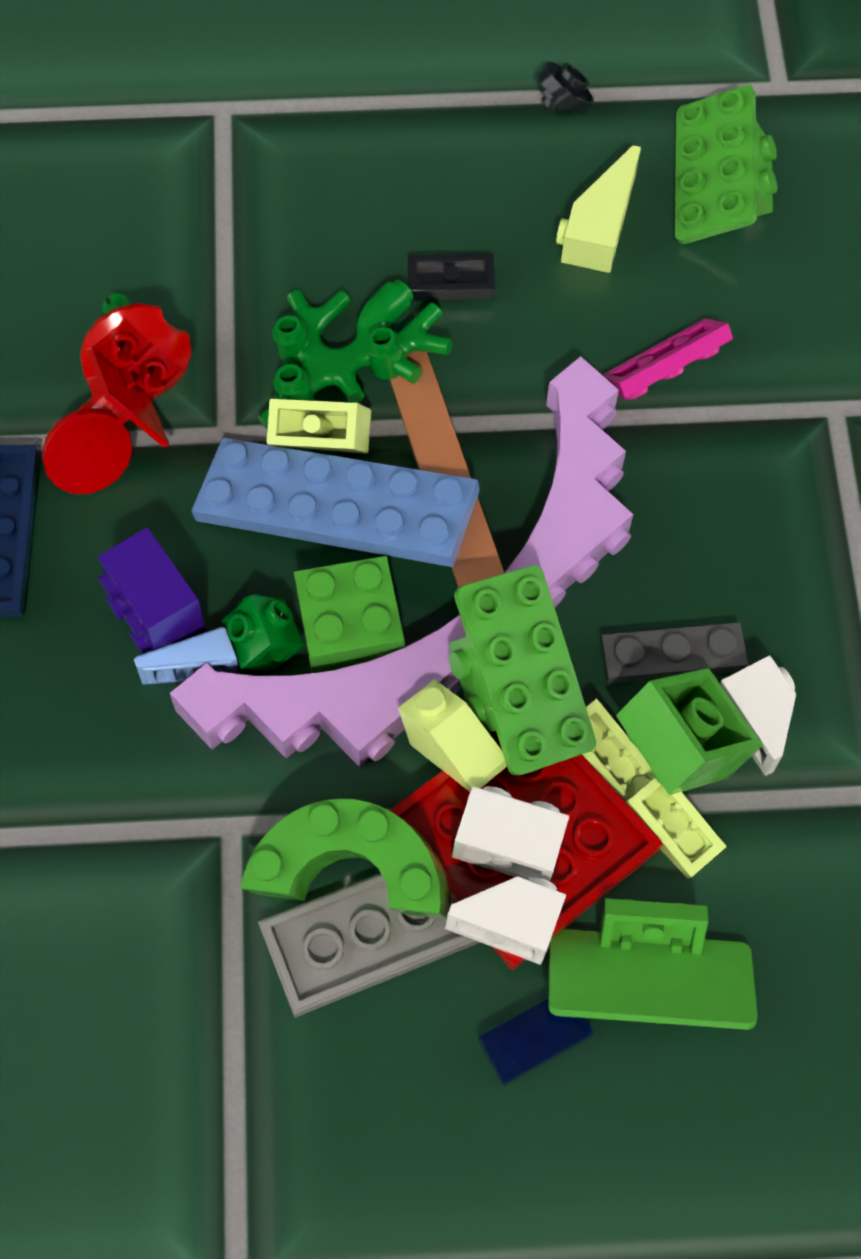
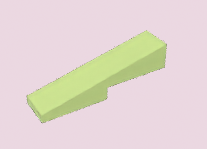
(672, 818)

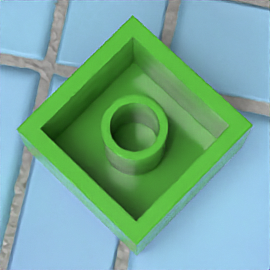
(348, 613)
(688, 730)

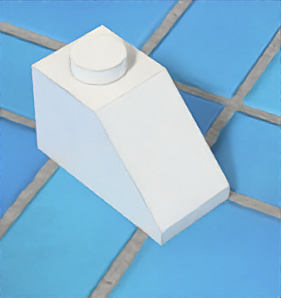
(766, 702)
(510, 916)

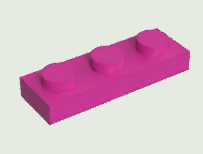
(669, 357)

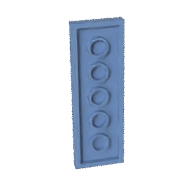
(337, 501)

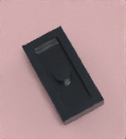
(451, 277)

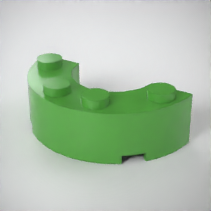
(344, 829)

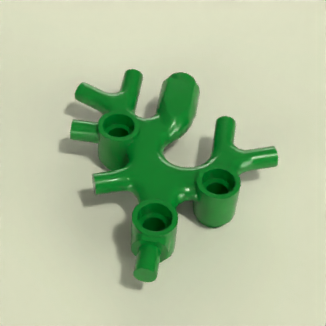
(375, 344)

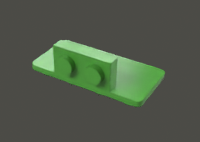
(721, 166)
(520, 670)
(652, 969)

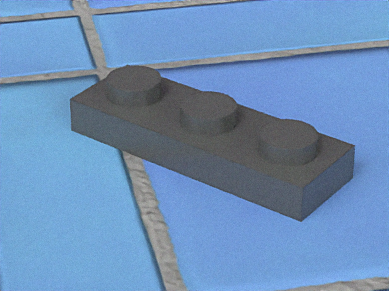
(672, 652)

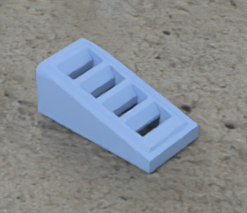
(185, 657)

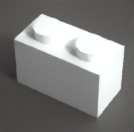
(510, 834)

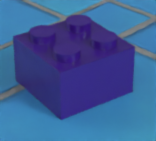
(149, 593)

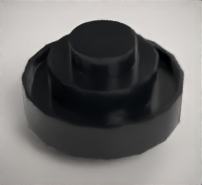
(564, 88)

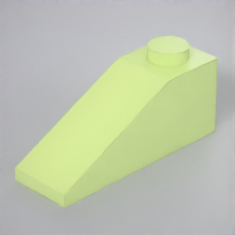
(598, 217)

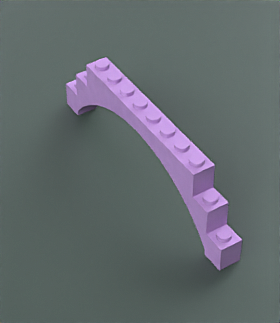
(362, 700)

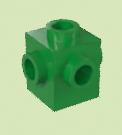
(262, 632)

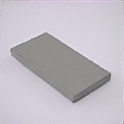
(351, 944)

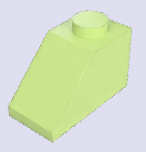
(319, 425)
(451, 736)

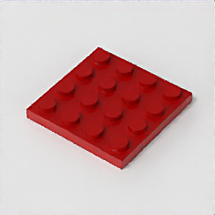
(597, 852)

